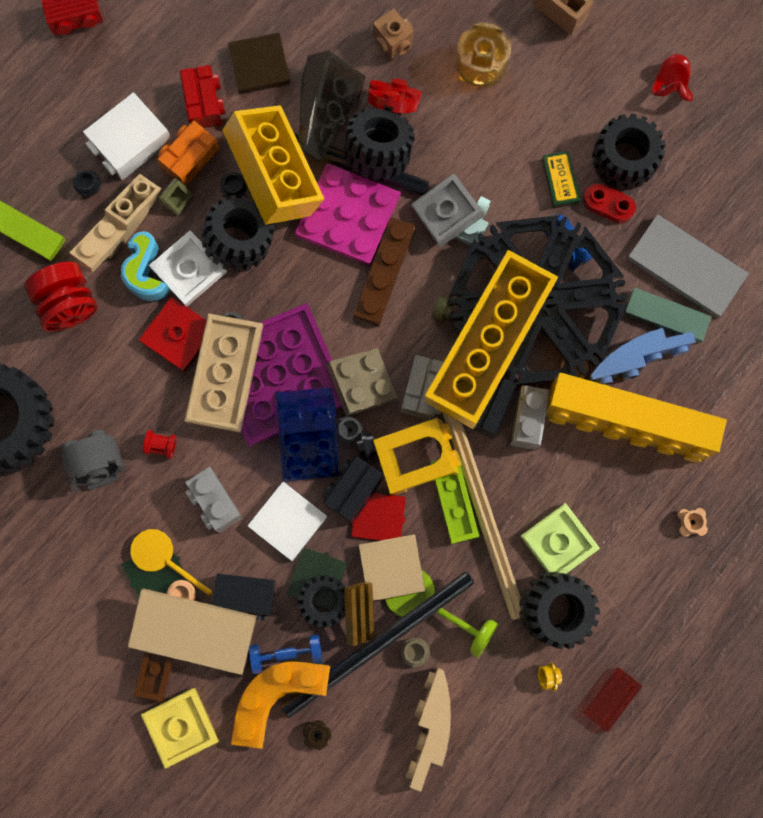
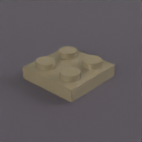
(361, 381)

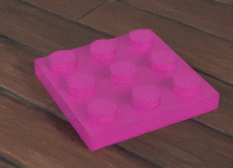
(351, 215)

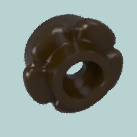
(316, 727)

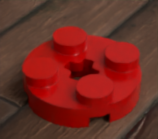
(394, 94)

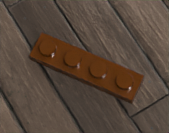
(384, 271)

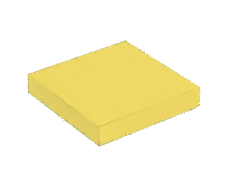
(180, 728)

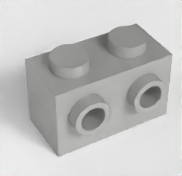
(213, 499)

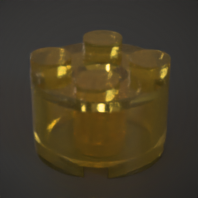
(483, 55)

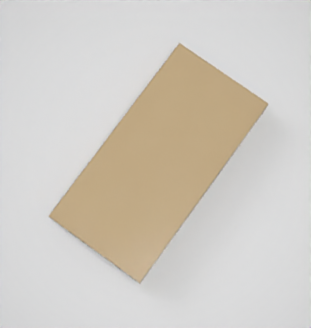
(224, 373)
(192, 631)

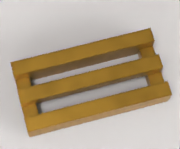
(360, 616)

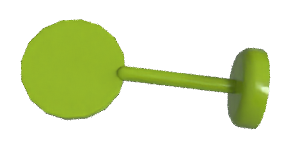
(403, 604)

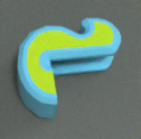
(136, 268)

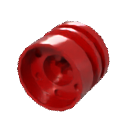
(60, 296)

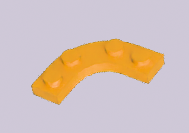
(267, 689)

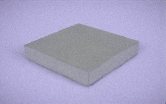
(447, 210)

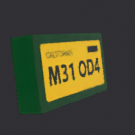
(561, 179)

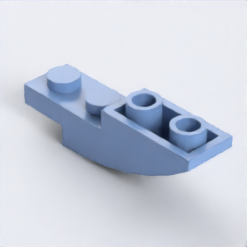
(631, 357)

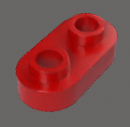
(609, 204)

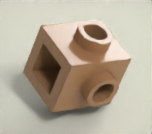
(393, 34)

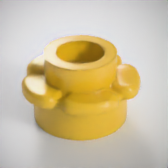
(549, 677)

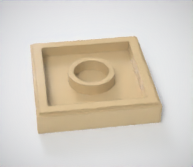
(392, 567)

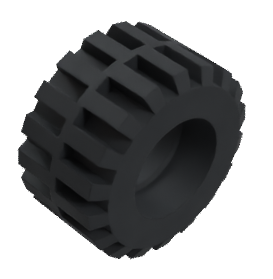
(634, 132)
(378, 143)
(234, 252)
(580, 615)

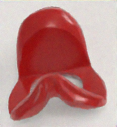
(676, 73)

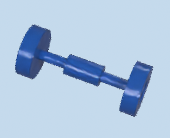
(285, 654)

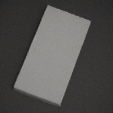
(688, 266)

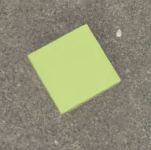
(559, 541)

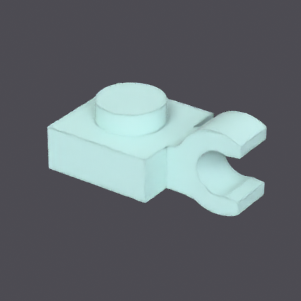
(478, 227)

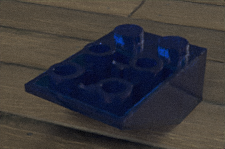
(307, 434)

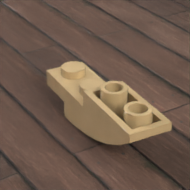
(117, 225)
(436, 717)

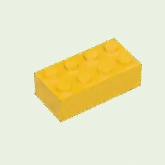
(272, 164)

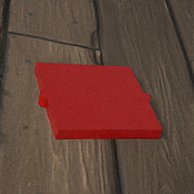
(380, 518)

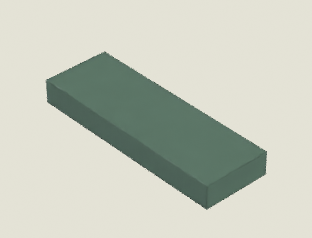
(667, 314)

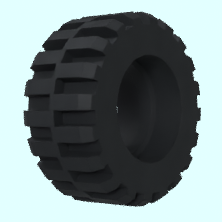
(32, 421)

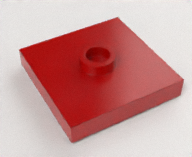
(175, 334)

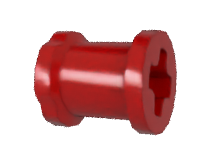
(159, 444)

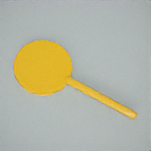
(153, 551)

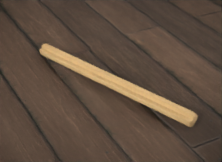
(485, 518)

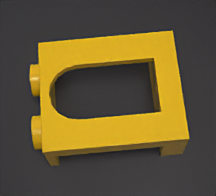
(445, 466)

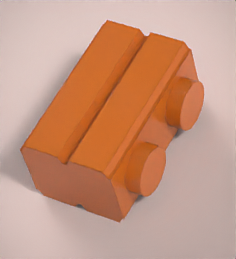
(188, 152)

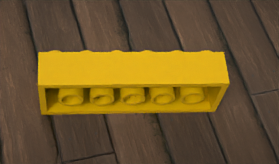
(490, 339)
(634, 418)

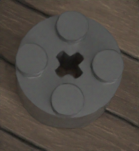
(92, 461)

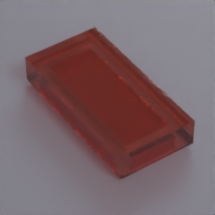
(612, 699)

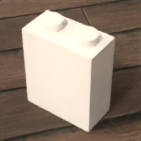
(126, 137)

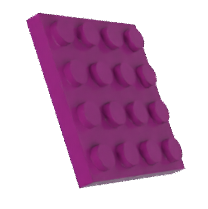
(288, 359)

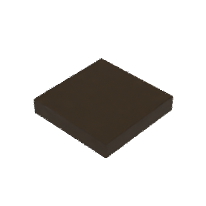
(259, 63)

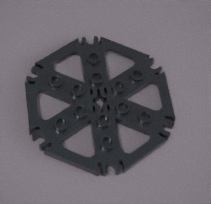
(565, 295)

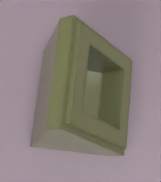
(175, 196)

